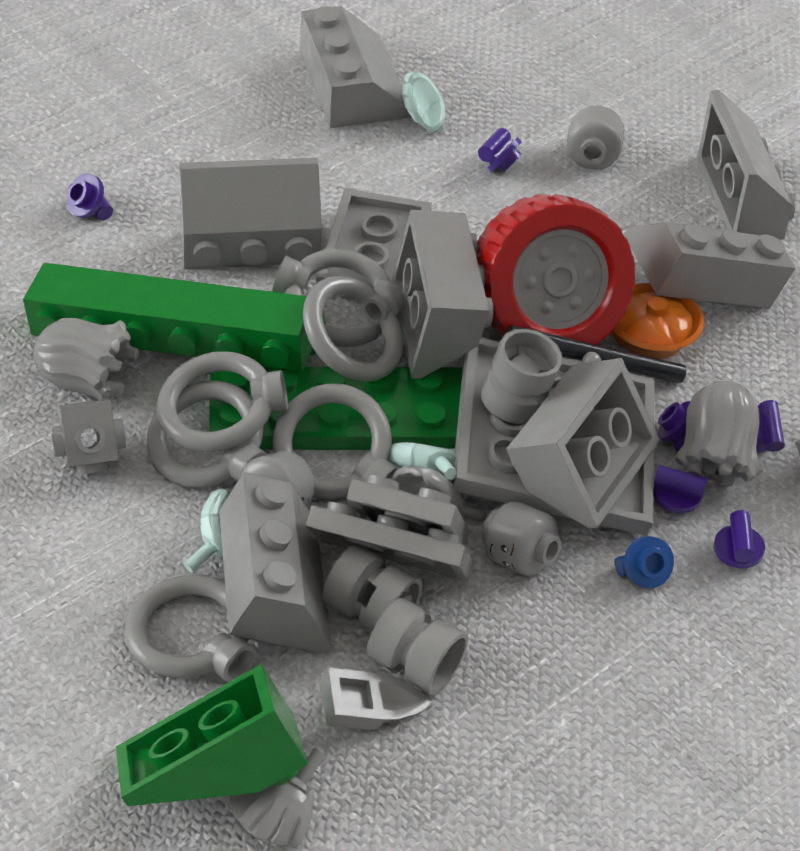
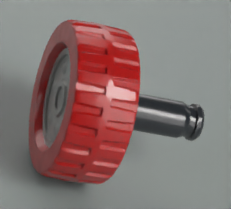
(556, 268)

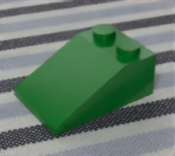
(215, 747)

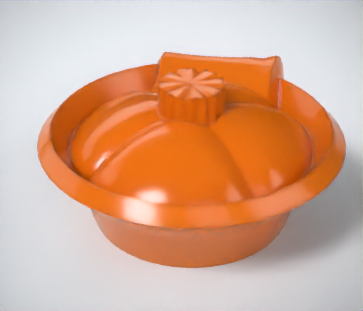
(658, 324)

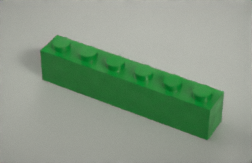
(174, 313)

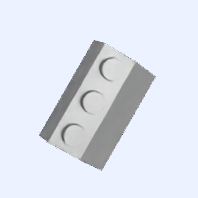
(349, 68)
(742, 172)
(249, 212)
(711, 263)
(440, 290)
(585, 441)
(272, 566)

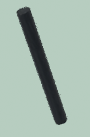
(634, 362)

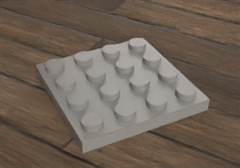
(487, 469)

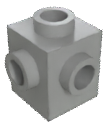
(82, 416)

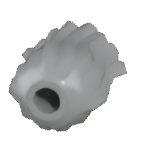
(85, 356)
(722, 433)

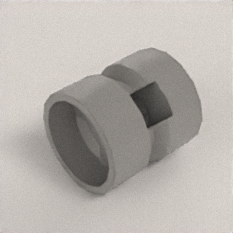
(521, 375)
(365, 588)
(410, 641)

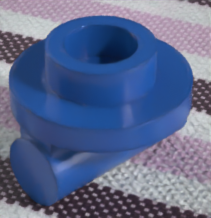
(646, 562)

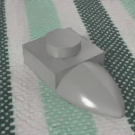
(367, 698)

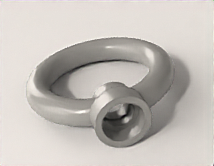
(295, 276)
(379, 306)
(267, 393)
(232, 460)
(371, 464)
(225, 654)

